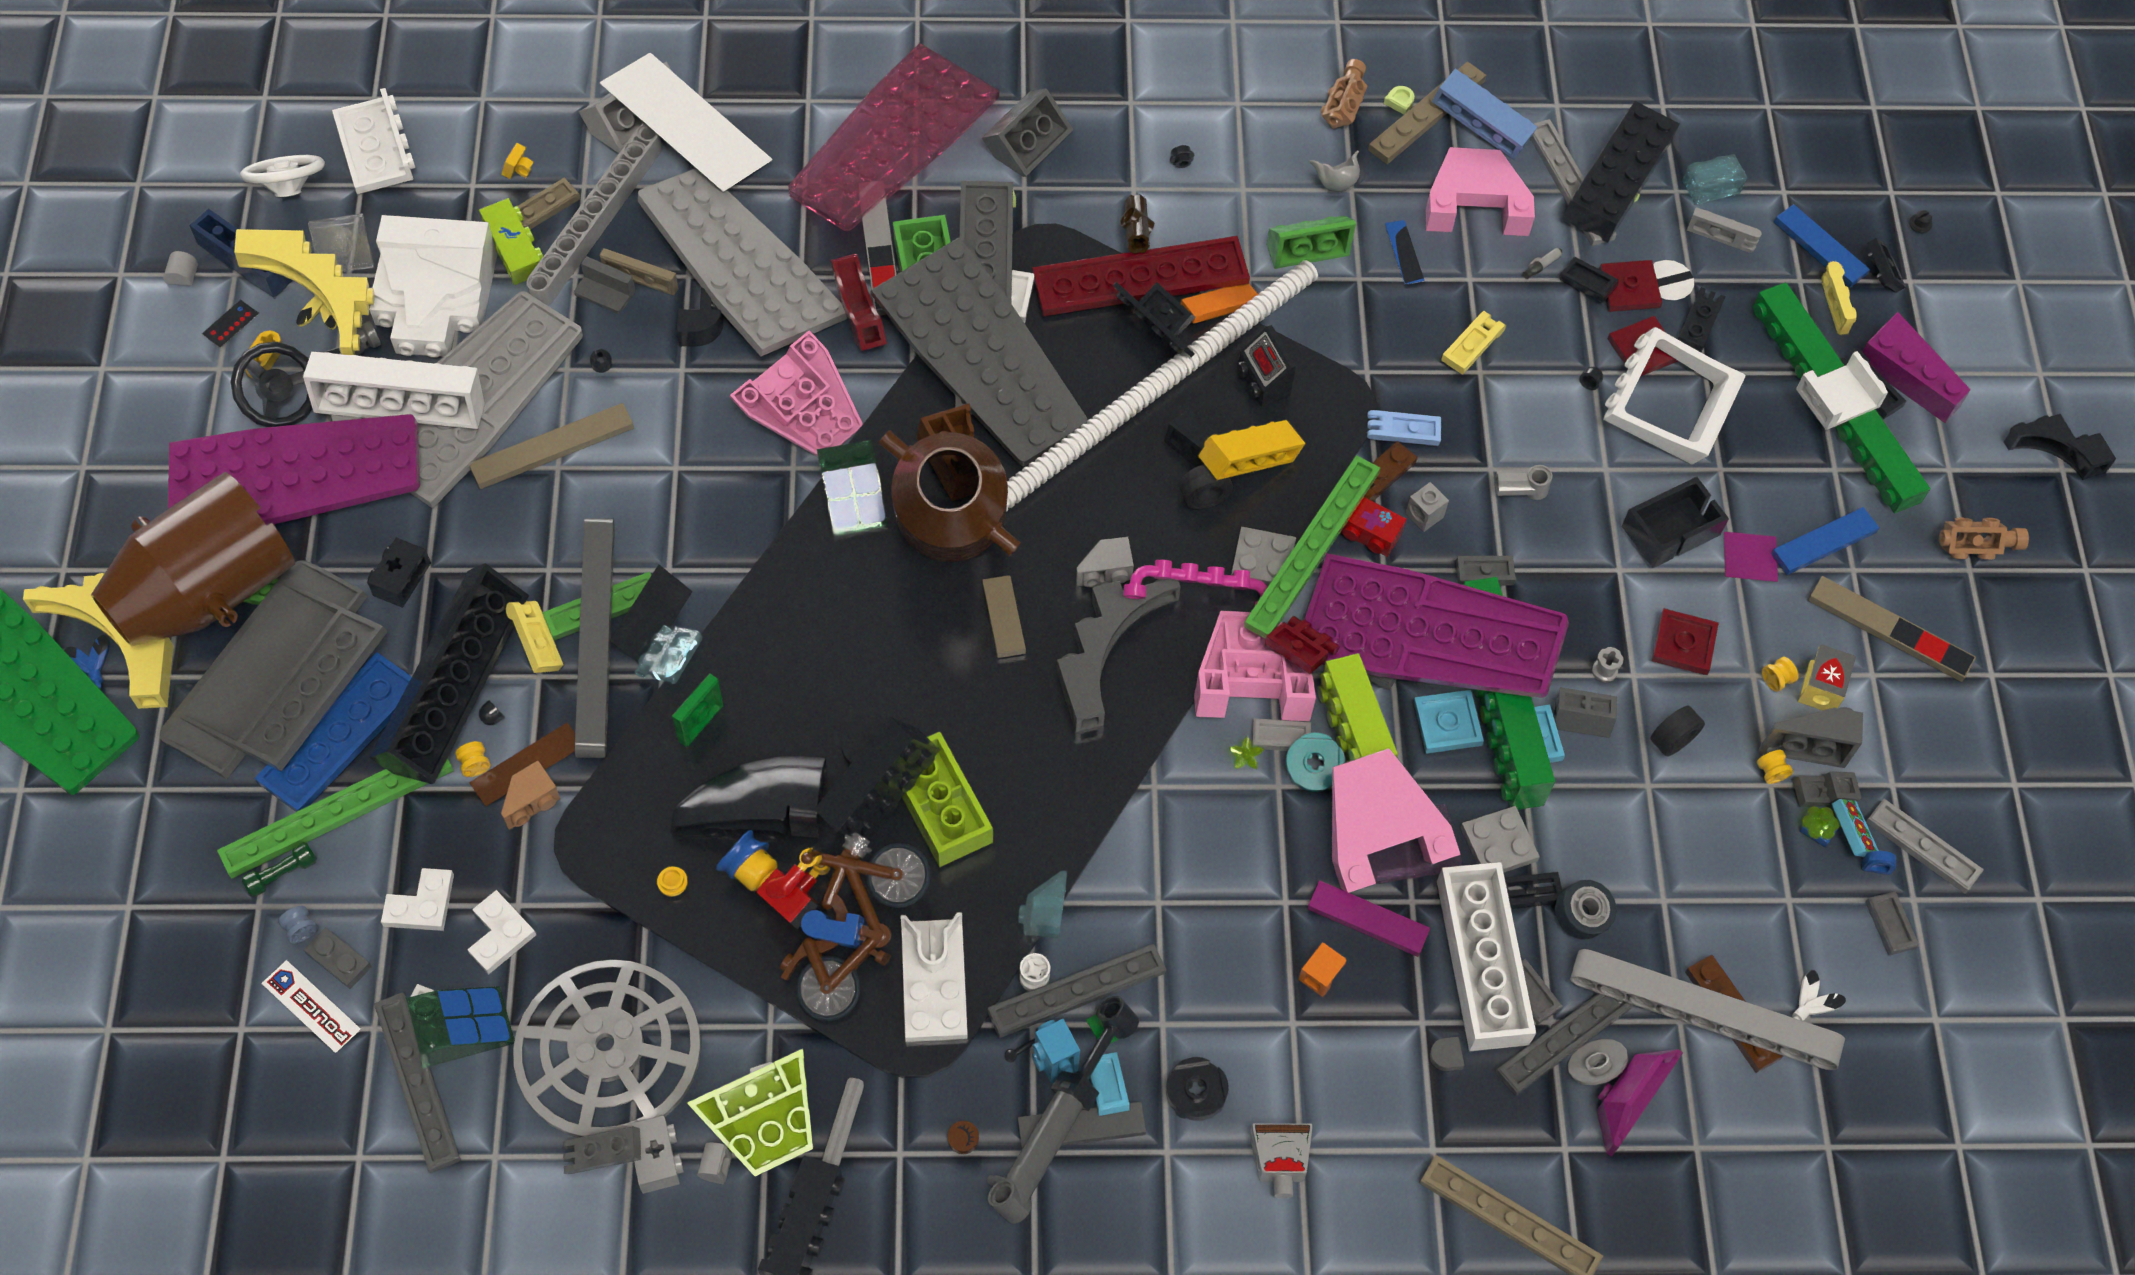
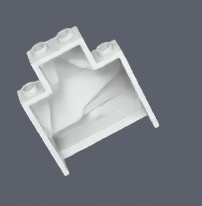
(431, 281)

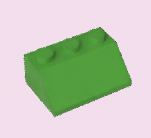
(1310, 241)

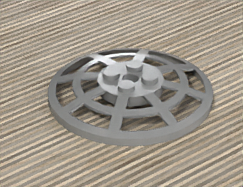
(605, 1065)

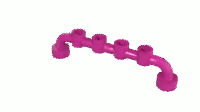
(1190, 574)

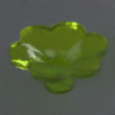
(1820, 823)

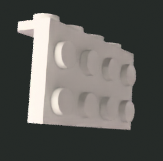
(374, 144)

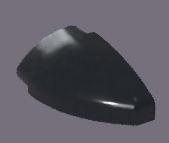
(756, 797)

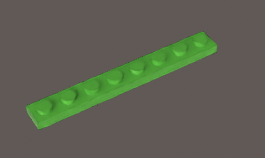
(1312, 547)
(317, 820)

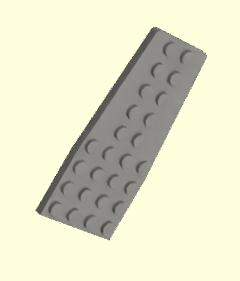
(740, 262)
(514, 359)

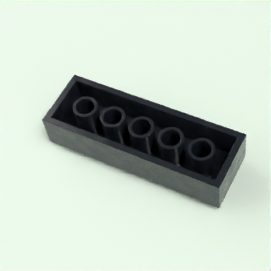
(1621, 171)

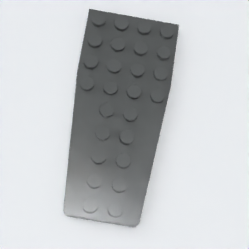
(981, 350)

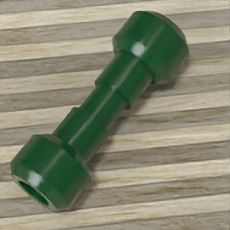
(256, 882)

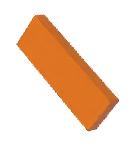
(1218, 302)

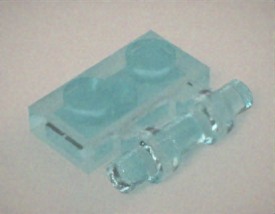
(669, 653)

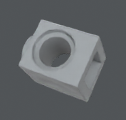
(1427, 507)

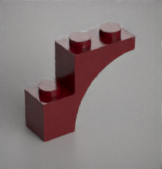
(857, 303)

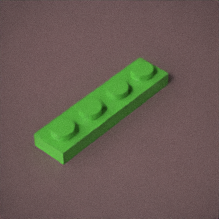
(566, 618)

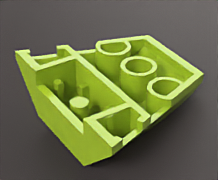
(762, 1114)

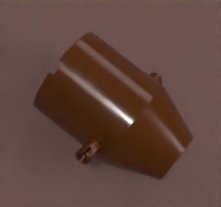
(955, 532)
(191, 565)

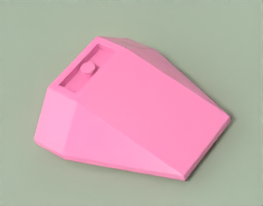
(802, 398)

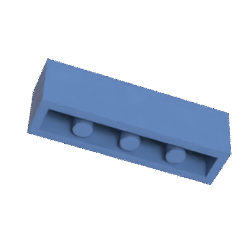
(1484, 114)

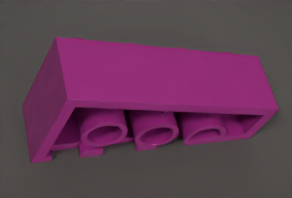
(1915, 368)

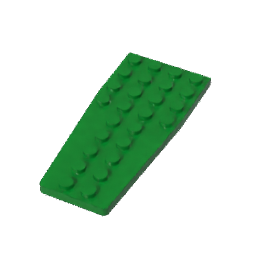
(52, 708)

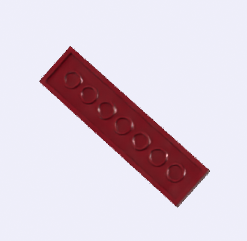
(1176, 268)

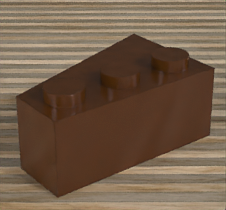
(955, 472)

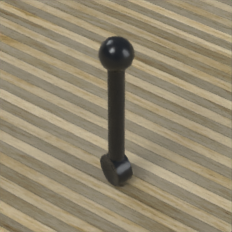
(1011, 1055)

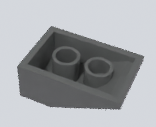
(1820, 737)

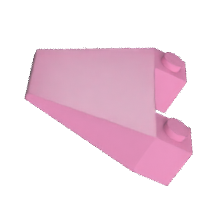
(1479, 180)
(1244, 666)
(1378, 808)

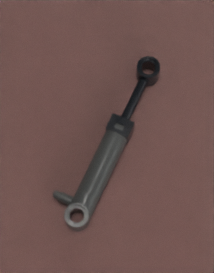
(1073, 1093)

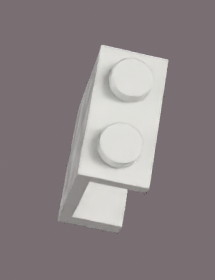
(1842, 392)

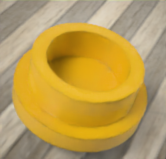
(672, 881)

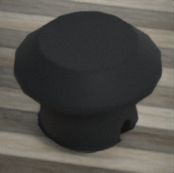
(1921, 221)

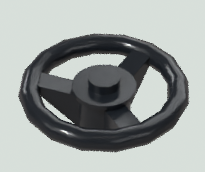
(270, 385)

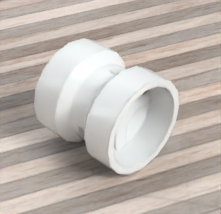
(1033, 966)

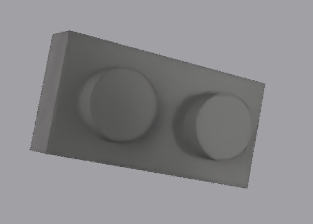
(1486, 567)
(337, 958)

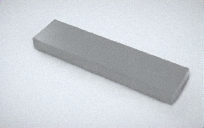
(1924, 846)

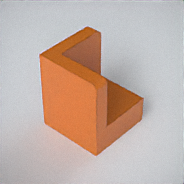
(1322, 969)

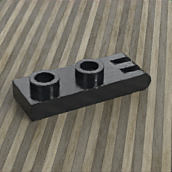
(1701, 320)

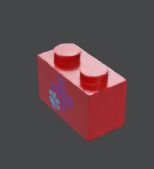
(1374, 527)

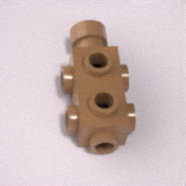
(1345, 96)
(1972, 542)

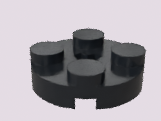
(1206, 1074)

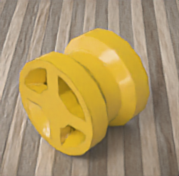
(1780, 673)
(472, 759)
(1775, 766)

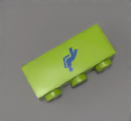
(512, 239)

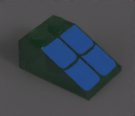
(852, 488)
(458, 1023)

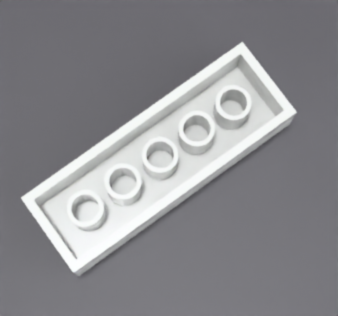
(394, 387)
(1485, 957)

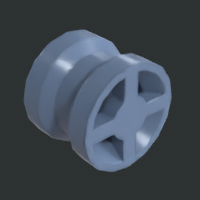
(298, 924)

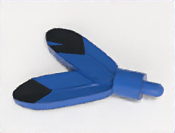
(94, 663)

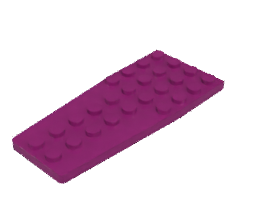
(304, 466)
(1435, 629)

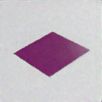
(1750, 556)

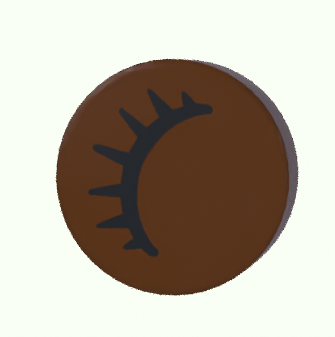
(963, 1137)

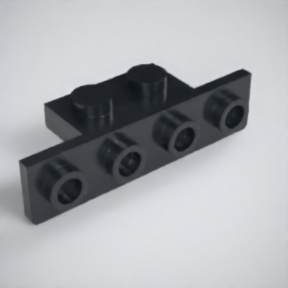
(1164, 311)

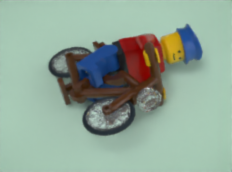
(895, 877)

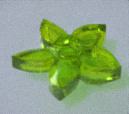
(1246, 753)

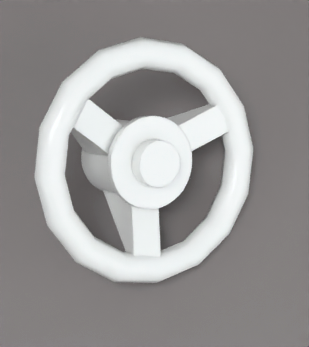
(282, 173)

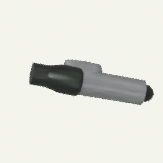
(1539, 263)

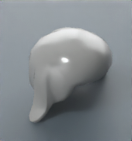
(1340, 176)

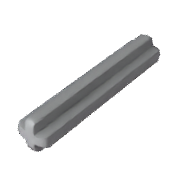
(843, 1121)

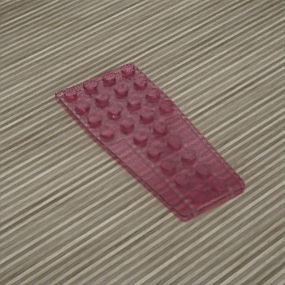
(891, 136)

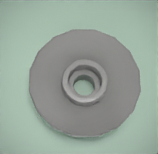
(1598, 1062)

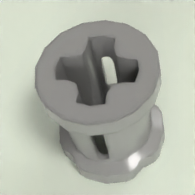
(1607, 664)

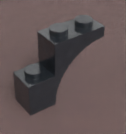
(2085, 454)

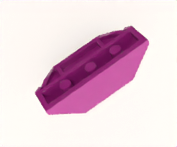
(1631, 1094)

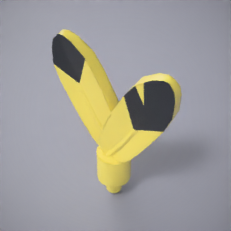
(311, 309)

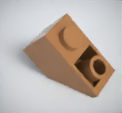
(528, 794)

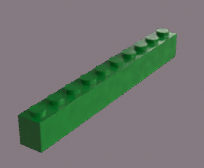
(1865, 435)

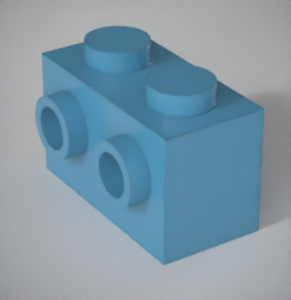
(1055, 1049)

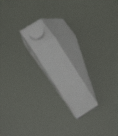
(611, 121)

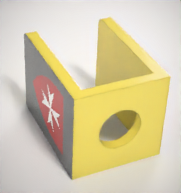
(1827, 678)

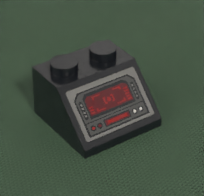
(1267, 367)

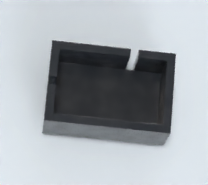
(1674, 522)

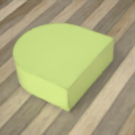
(1400, 99)

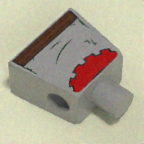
(1281, 1154)

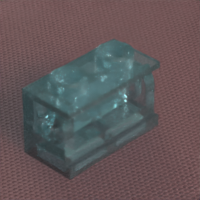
(1714, 179)

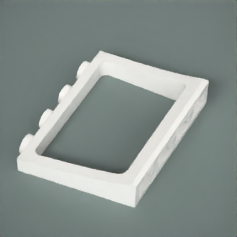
(1726, 386)

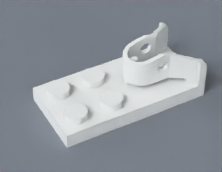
(934, 979)

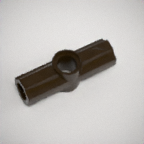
(1137, 224)

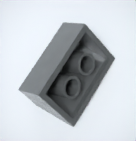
(1028, 132)

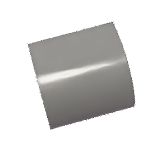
(180, 269)
(715, 1163)

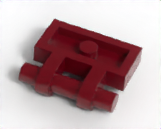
(1301, 644)

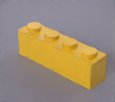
(1251, 449)

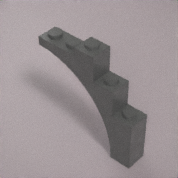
(1095, 637)

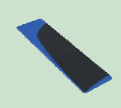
(1404, 252)

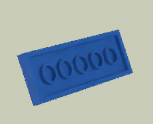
(340, 734)

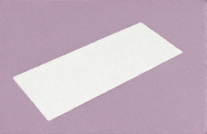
(686, 121)

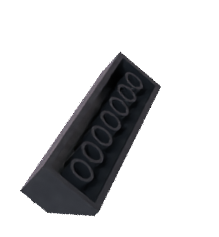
(449, 677)

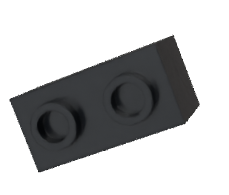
(398, 572)

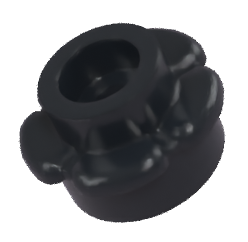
(1181, 156)

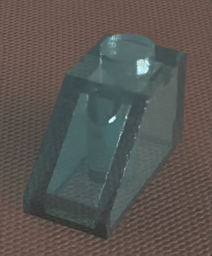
(1044, 908)

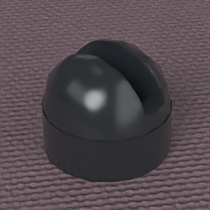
(595, 362)
(1591, 378)
(490, 714)

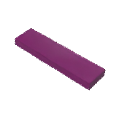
(1368, 918)

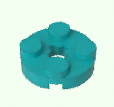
(1302, 750)

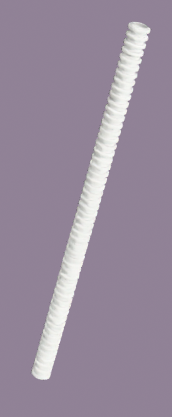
(1159, 381)

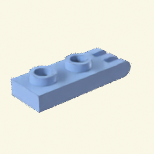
(1404, 427)

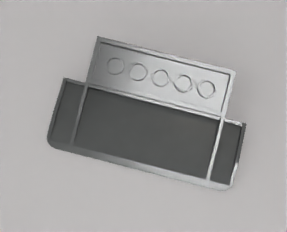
(276, 674)

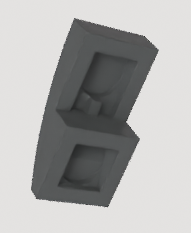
(1826, 789)

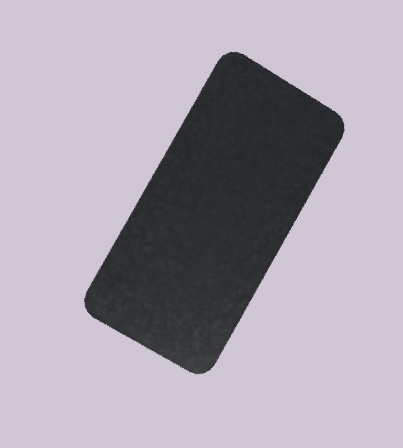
(868, 629)

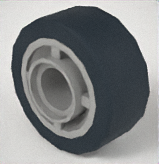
(1600, 906)

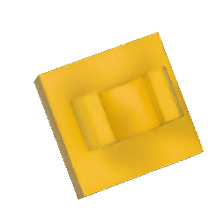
(517, 163)

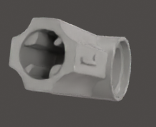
(1523, 482)

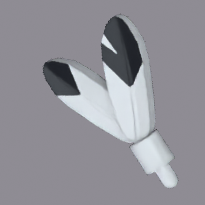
(1811, 1004)

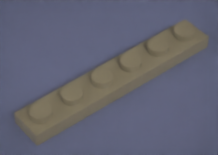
(1416, 121)

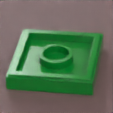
(698, 710)

